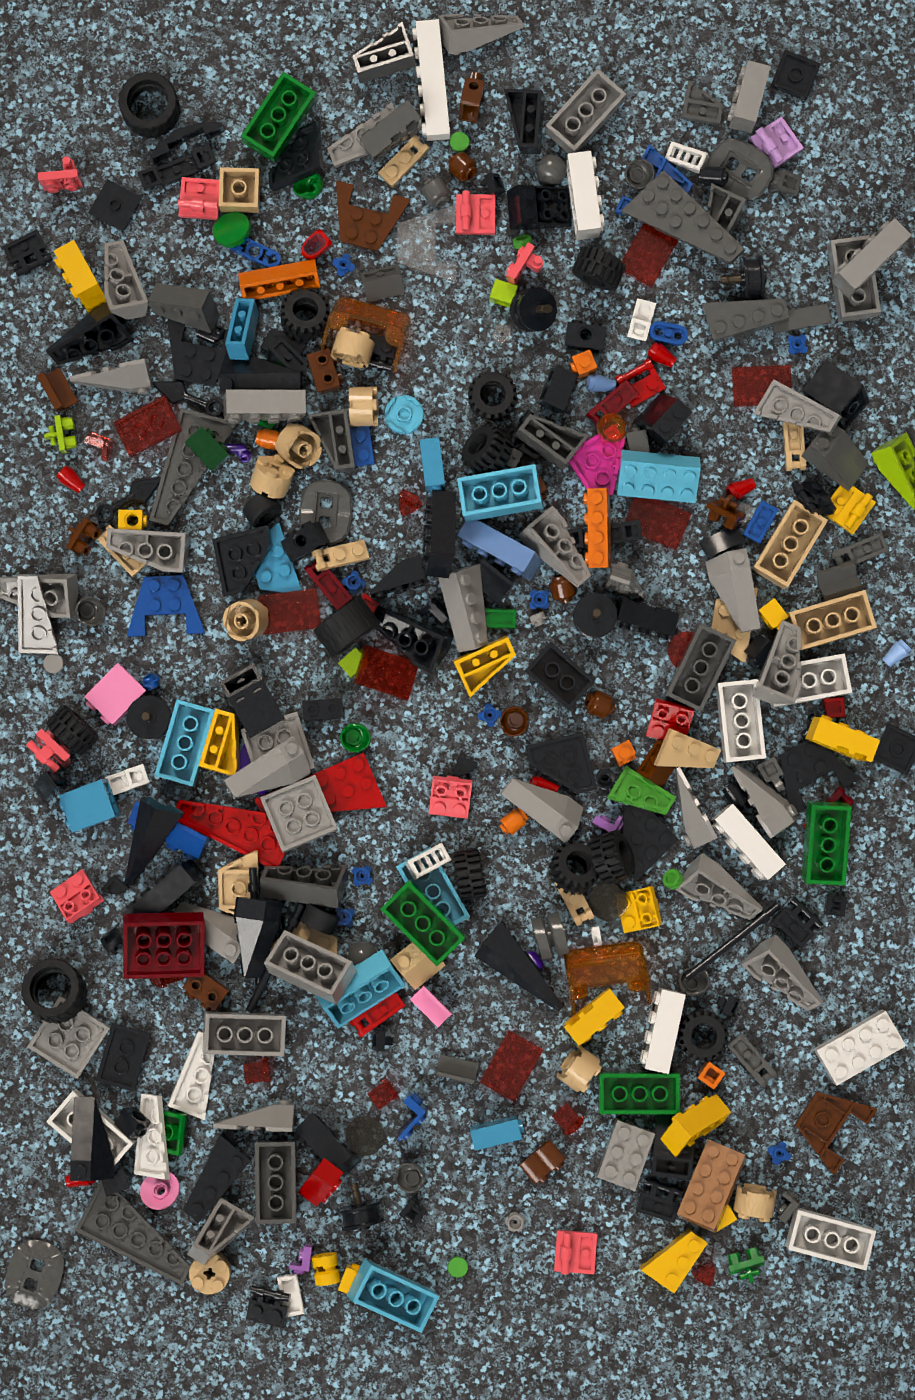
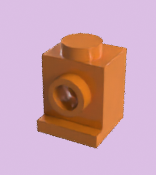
(623, 753)
(710, 1074)

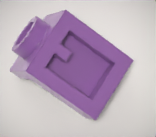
(604, 823)
(304, 1256)

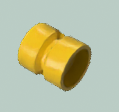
(326, 1269)

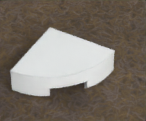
(595, 932)

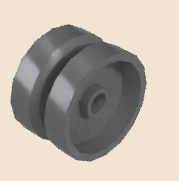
(549, 936)

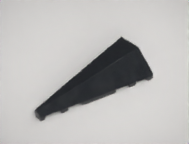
(151, 828)
(506, 957)

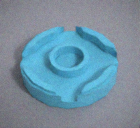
(404, 414)

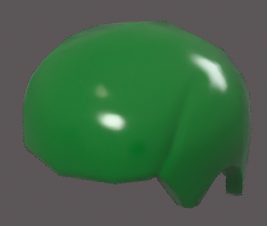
(309, 187)
(355, 737)

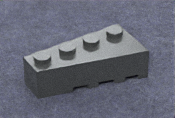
(741, 318)
(305, 885)

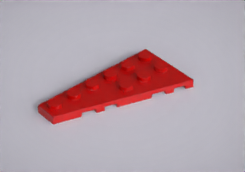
(347, 786)
(234, 827)

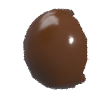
(514, 721)

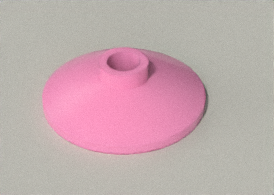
(152, 1186)

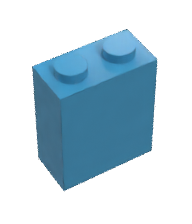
(432, 464)
(89, 805)
(496, 1132)

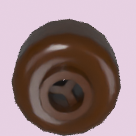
(462, 166)
(562, 589)
(599, 704)

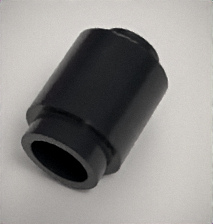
(714, 175)
(736, 796)

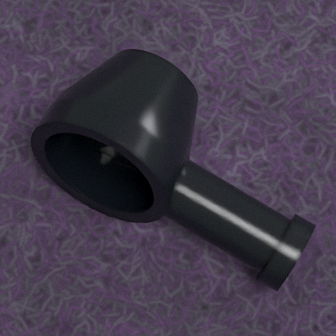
(608, 782)

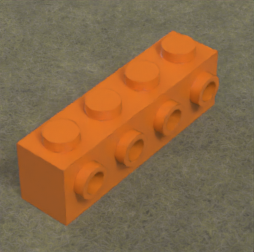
(279, 280)
(599, 528)

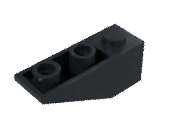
(49, 785)

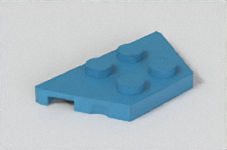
(276, 570)

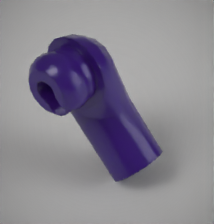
(241, 451)

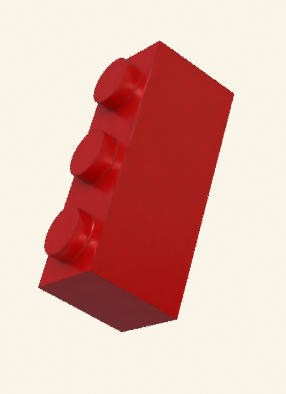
(321, 1183)

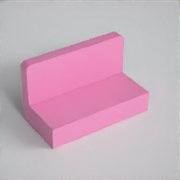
(431, 1006)

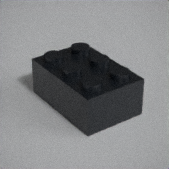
(559, 676)

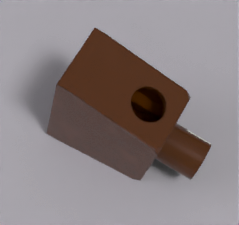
(471, 98)

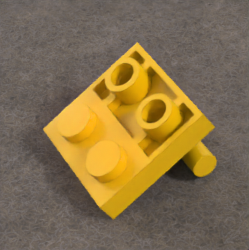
(851, 508)
(641, 910)

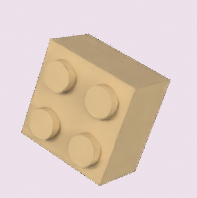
(239, 190)

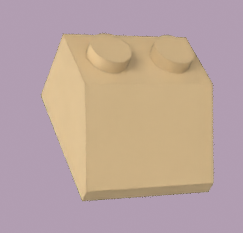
(415, 965)

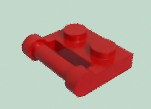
(647, 386)

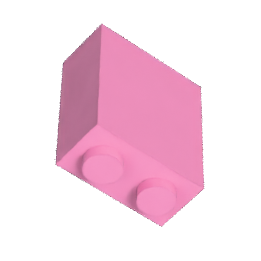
(114, 694)

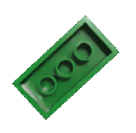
(279, 117)
(826, 843)
(423, 922)
(638, 1093)

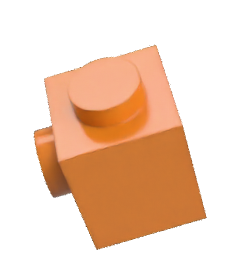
(583, 364)

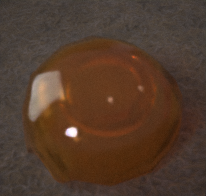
(611, 428)

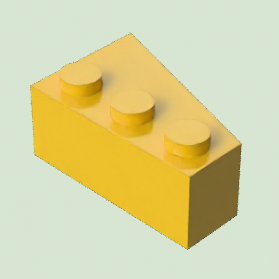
(79, 275)
(482, 663)
(842, 739)
(222, 744)
(593, 1017)
(694, 1123)
(675, 1260)

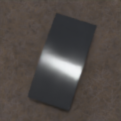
(721, 542)

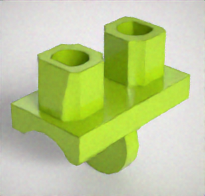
(65, 443)

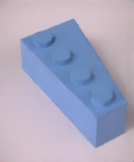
(500, 548)

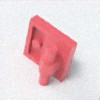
(65, 179)
(199, 198)
(475, 214)
(524, 259)
(49, 750)
(450, 796)
(76, 897)
(575, 1252)

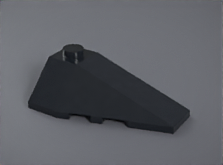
(91, 335)
(417, 640)
(257, 927)
(90, 1146)

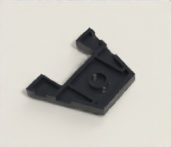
(194, 362)
(807, 763)

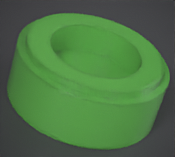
(459, 142)
(522, 240)
(672, 879)
(457, 1266)

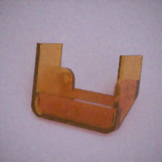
(394, 322)
(606, 966)

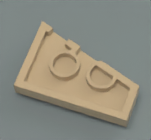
(685, 751)

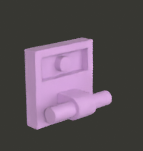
(777, 142)

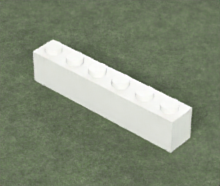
(432, 80)

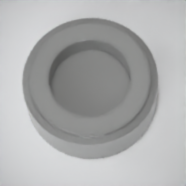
(53, 663)

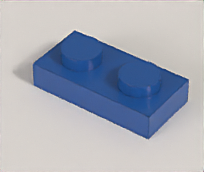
(362, 446)
(760, 522)

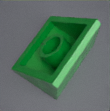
(175, 1131)

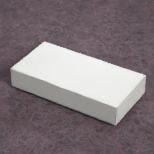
(290, 1285)

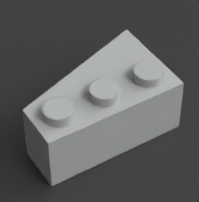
(219, 1230)

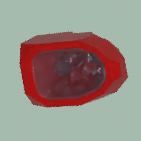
(316, 245)

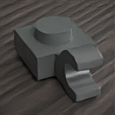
(771, 771)

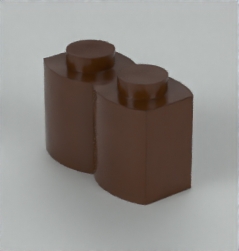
(542, 1161)

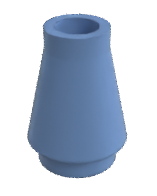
(599, 383)

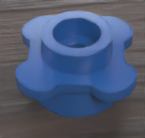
(349, 267)
(797, 339)
(348, 582)
(539, 594)
(150, 681)
(489, 720)
(366, 879)
(348, 913)
(773, 1150)

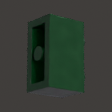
(208, 449)

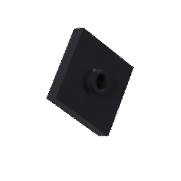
(795, 75)
(115, 205)
(896, 749)

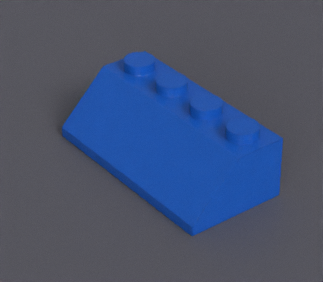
(181, 838)

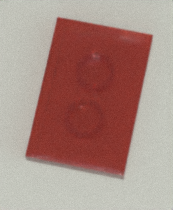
(648, 254)
(751, 383)
(147, 426)
(659, 521)
(291, 610)
(385, 673)
(511, 1065)

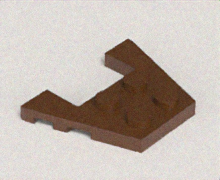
(365, 226)
(823, 1120)

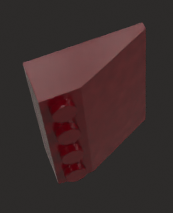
(163, 945)

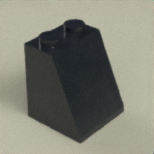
(837, 392)
(663, 418)

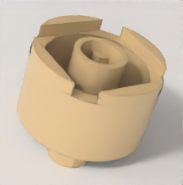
(352, 348)
(363, 406)
(298, 445)
(272, 476)
(246, 619)
(579, 1069)
(754, 1201)
(210, 1284)

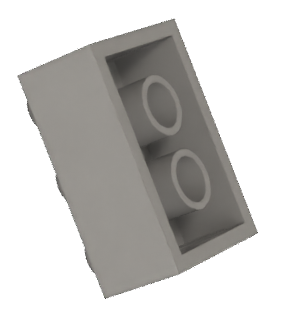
(748, 96)
(625, 1154)

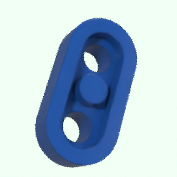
(668, 331)

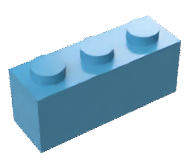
(242, 329)

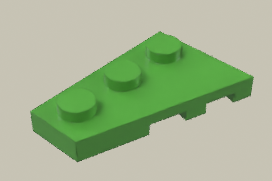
(640, 792)

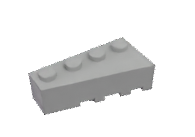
(465, 607)

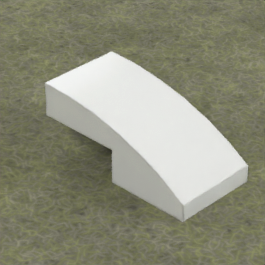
(641, 319)
(128, 779)

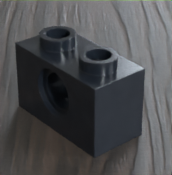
(575, 342)
(315, 539)
(322, 709)

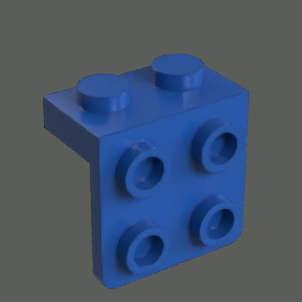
(416, 1104)

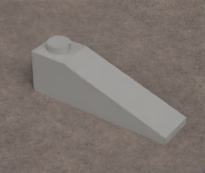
(624, 581)
(780, 675)
(276, 768)
(773, 809)
(711, 883)
(778, 967)
(274, 1117)

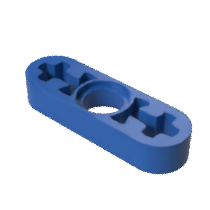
(269, 253)

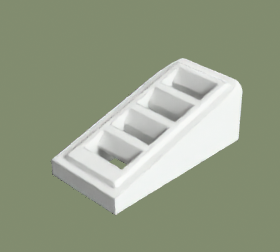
(689, 151)
(414, 872)

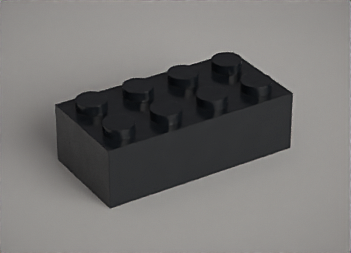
(439, 533)

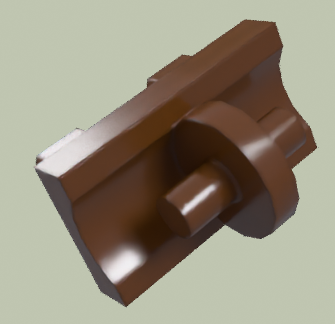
(727, 508)
(81, 535)

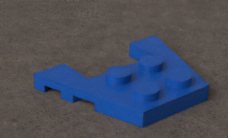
(660, 163)
(164, 597)

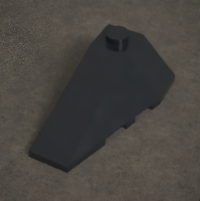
(257, 375)

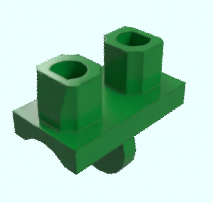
(754, 1261)

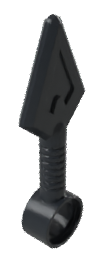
(177, 392)
(139, 491)

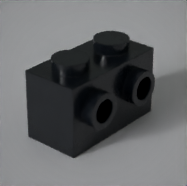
(558, 389)

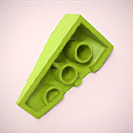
(897, 464)

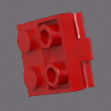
(668, 715)

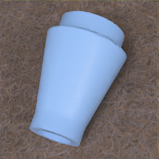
(896, 653)

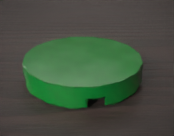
(231, 229)

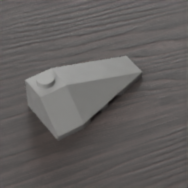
(466, 34)
(121, 283)
(129, 377)
(555, 546)
(154, 548)
(733, 581)
(58, 589)
(550, 809)
(695, 825)
(219, 931)

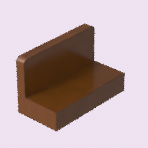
(57, 390)
(654, 773)

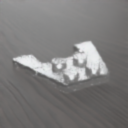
(417, 243)

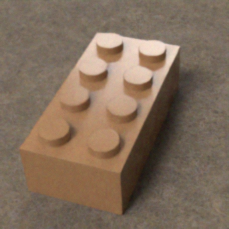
(711, 1186)

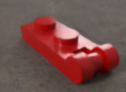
(378, 1014)

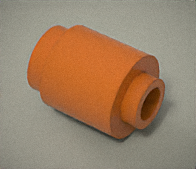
(267, 438)
(513, 821)

